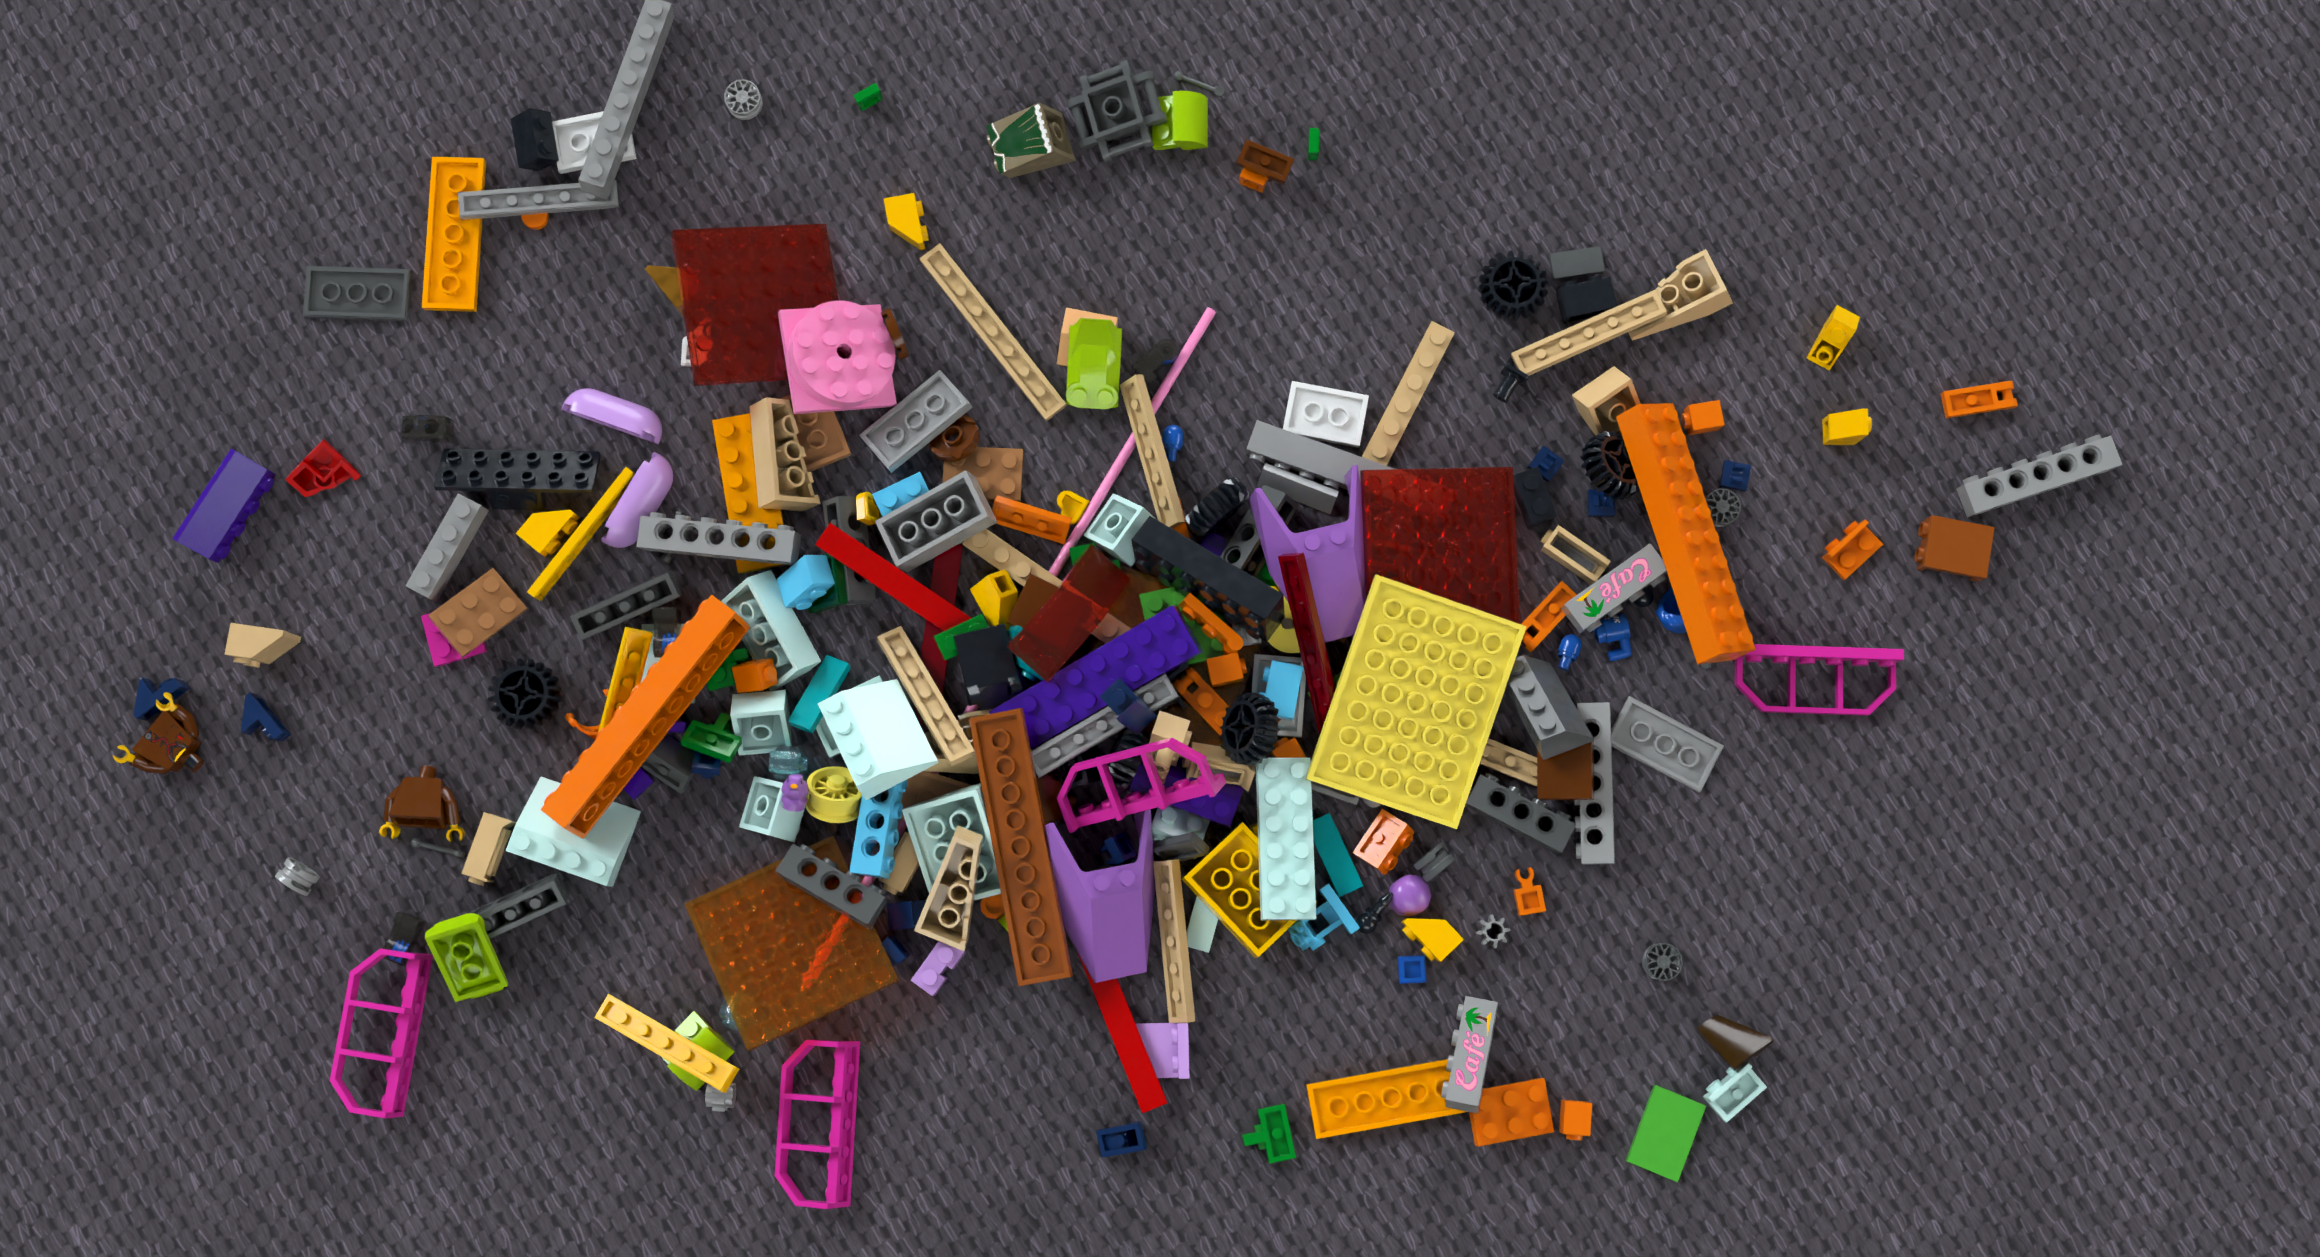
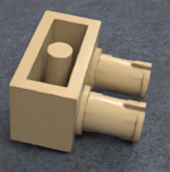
(1168, 727)

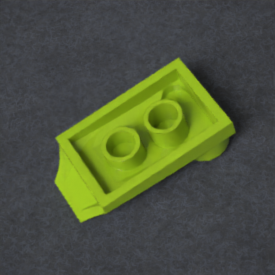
(1094, 364)
(466, 957)

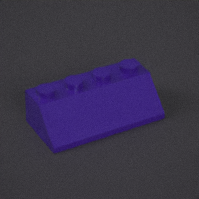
(224, 506)
(1216, 809)

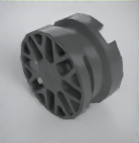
(1723, 507)
(1434, 862)
(1662, 961)

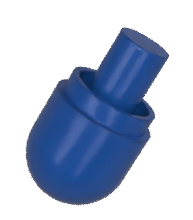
(1172, 441)
(1569, 651)

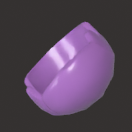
(1410, 895)

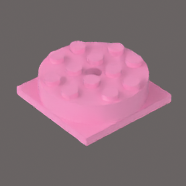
(817, 373)

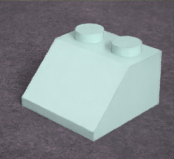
(1117, 526)
(761, 721)
(766, 813)

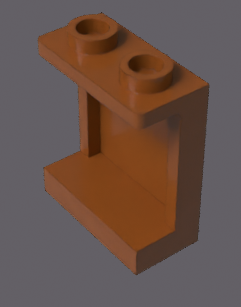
(1954, 547)

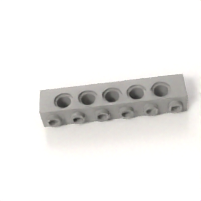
(2102, 459)
(652, 539)
(1604, 851)

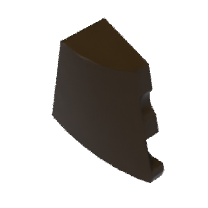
(1732, 1040)

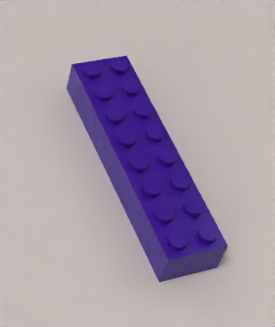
(1074, 691)

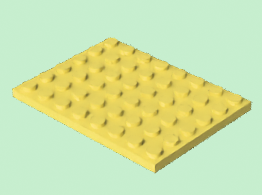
(1415, 702)

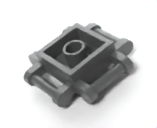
(1116, 110)

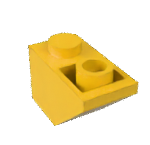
(904, 219)
(1833, 337)
(1846, 427)
(546, 529)
(996, 597)
(1434, 934)

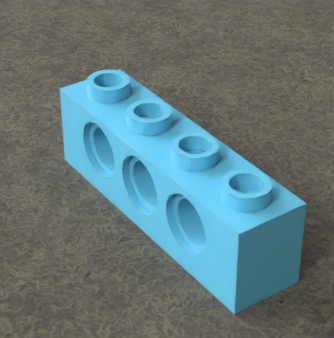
(868, 835)

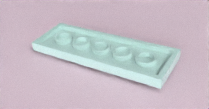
(1285, 839)

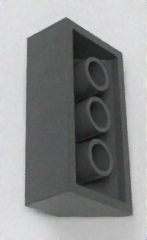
(1545, 707)

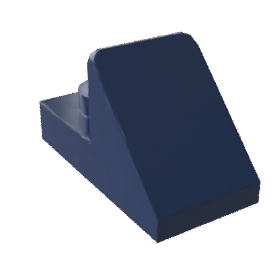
(147, 694)
(1128, 706)
(257, 714)
(904, 914)
(1121, 1139)

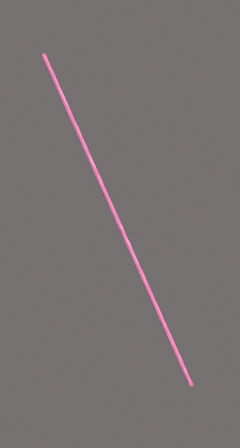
(1107, 482)

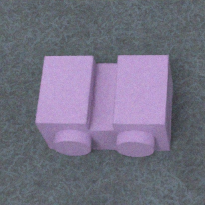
(930, 974)

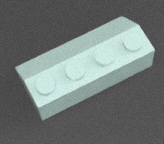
(773, 629)

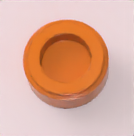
(535, 221)
(992, 906)

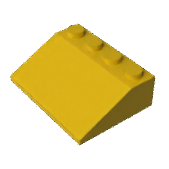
(1231, 890)

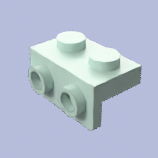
(1175, 822)
(1734, 1091)

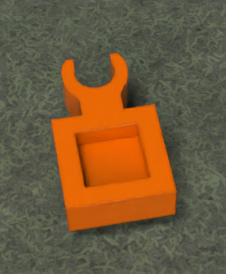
(1528, 898)

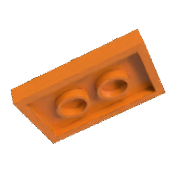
(1512, 1112)

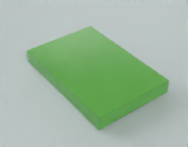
(1665, 1133)

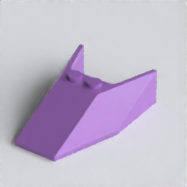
(1332, 558)
(1107, 908)

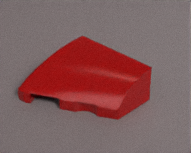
(315, 476)

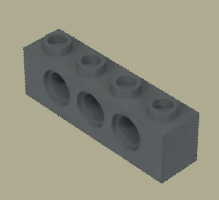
(843, 514)
(1244, 547)
(626, 605)
(1553, 839)
(523, 905)
(864, 912)

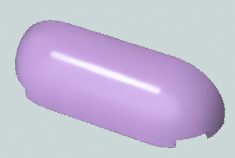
(614, 413)
(639, 499)

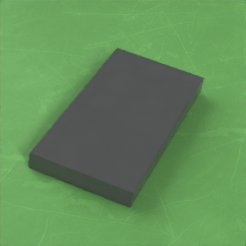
(357, 293)

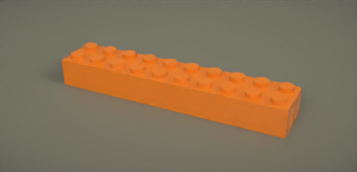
(1685, 533)
(645, 717)

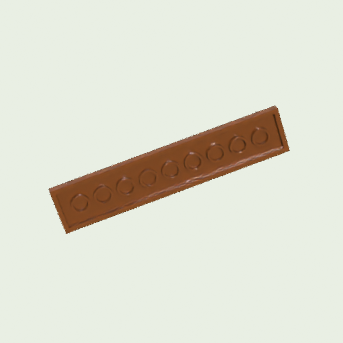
(1020, 847)

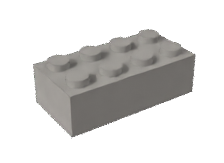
(936, 521)

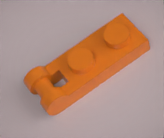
(1978, 399)
(1547, 615)
(1211, 624)
(1203, 700)

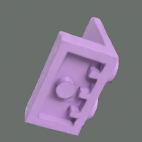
(1167, 1048)

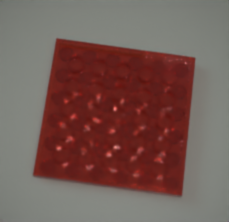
(733, 291)
(1444, 534)

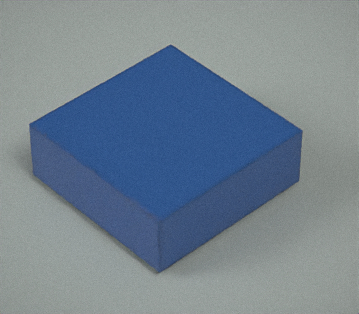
(1411, 969)

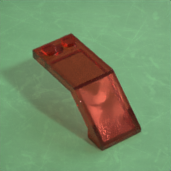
(1070, 613)

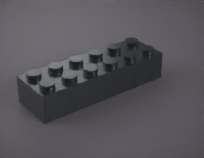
(1209, 578)

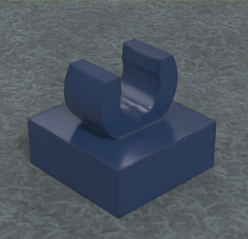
(1547, 462)
(1735, 475)
(1600, 505)
(706, 765)
(1119, 848)
(895, 950)

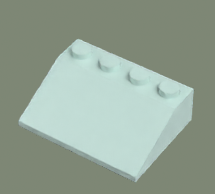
(877, 736)
(933, 827)
(592, 858)

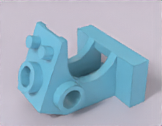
(1334, 913)

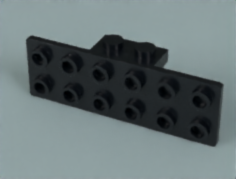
(517, 476)

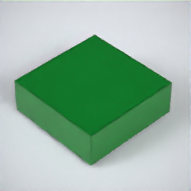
(868, 97)
(1313, 143)

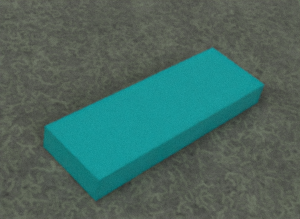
(822, 686)
(1335, 856)

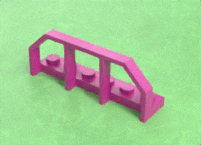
(1807, 655)
(1136, 802)
(407, 1033)
(842, 1124)

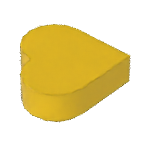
(1072, 505)
(866, 509)

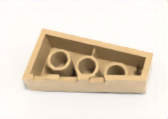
(779, 458)
(951, 898)

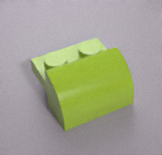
(1185, 122)
(702, 1034)

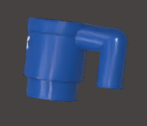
(1614, 630)

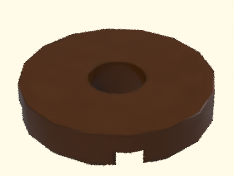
(895, 333)
(961, 447)

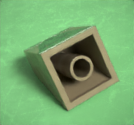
(1030, 141)

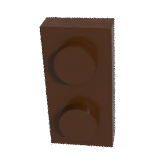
(1265, 161)

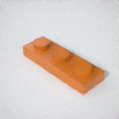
(1031, 519)

